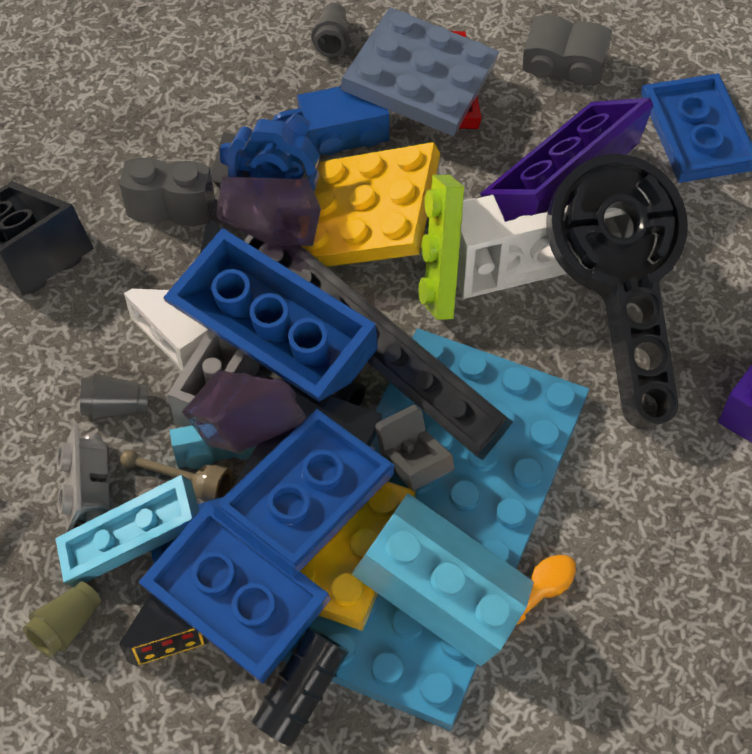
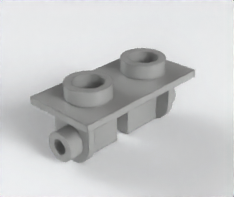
(80, 461)

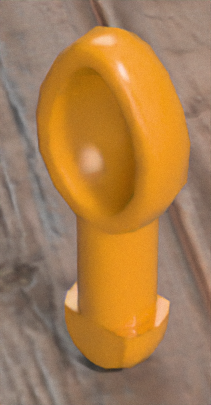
(550, 579)

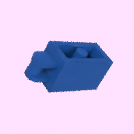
(340, 120)

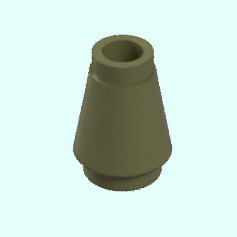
(60, 620)

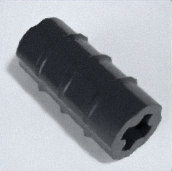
(299, 687)

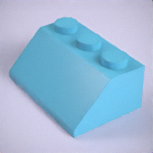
(445, 580)

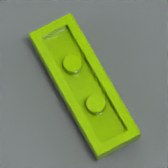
(442, 246)

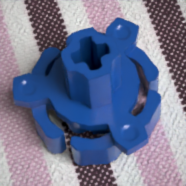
(273, 151)

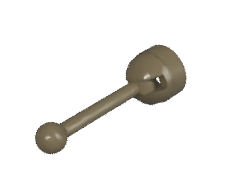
(208, 482)

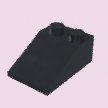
(37, 238)

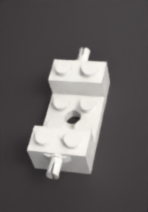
(512, 252)

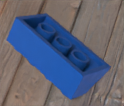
(275, 316)

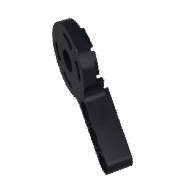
(622, 266)

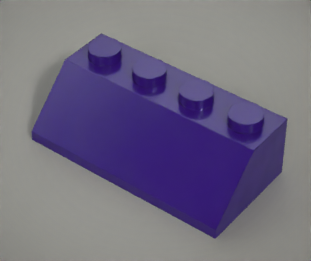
(591, 133)

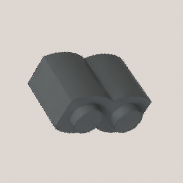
(567, 50)
(167, 191)

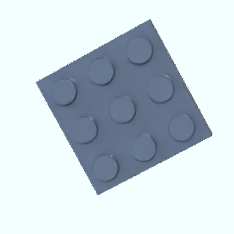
(420, 71)

